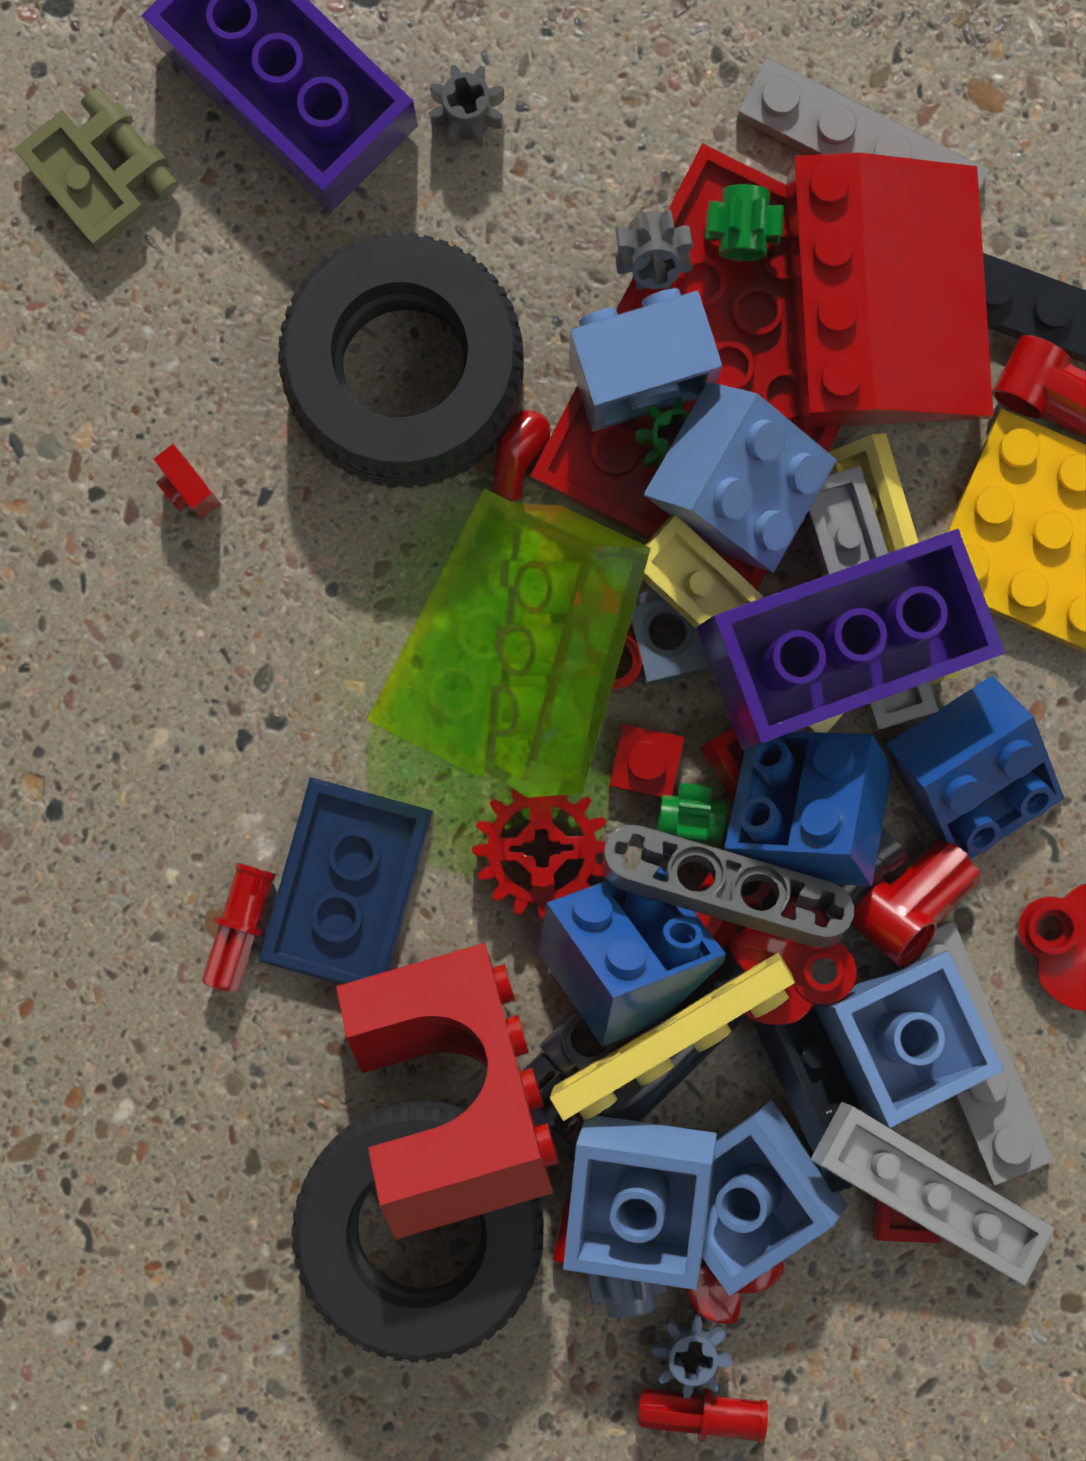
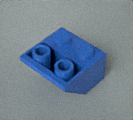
(977, 768)
(813, 805)
(625, 957)

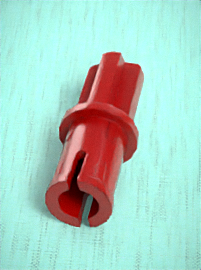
(237, 928)
(703, 1414)

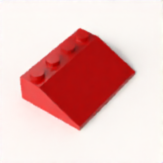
(888, 290)

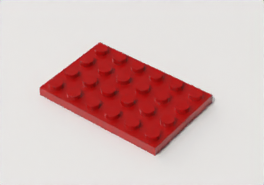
(755, 338)

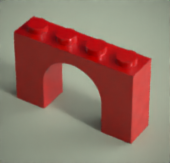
(492, 1149)

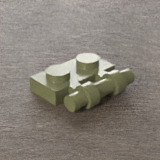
(82, 181)

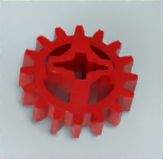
(542, 879)

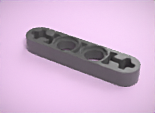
(724, 897)

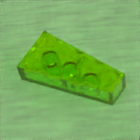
(560, 645)
(448, 662)

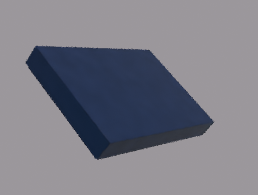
(345, 884)

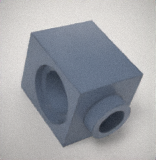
(662, 665)

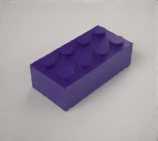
(289, 86)
(849, 638)

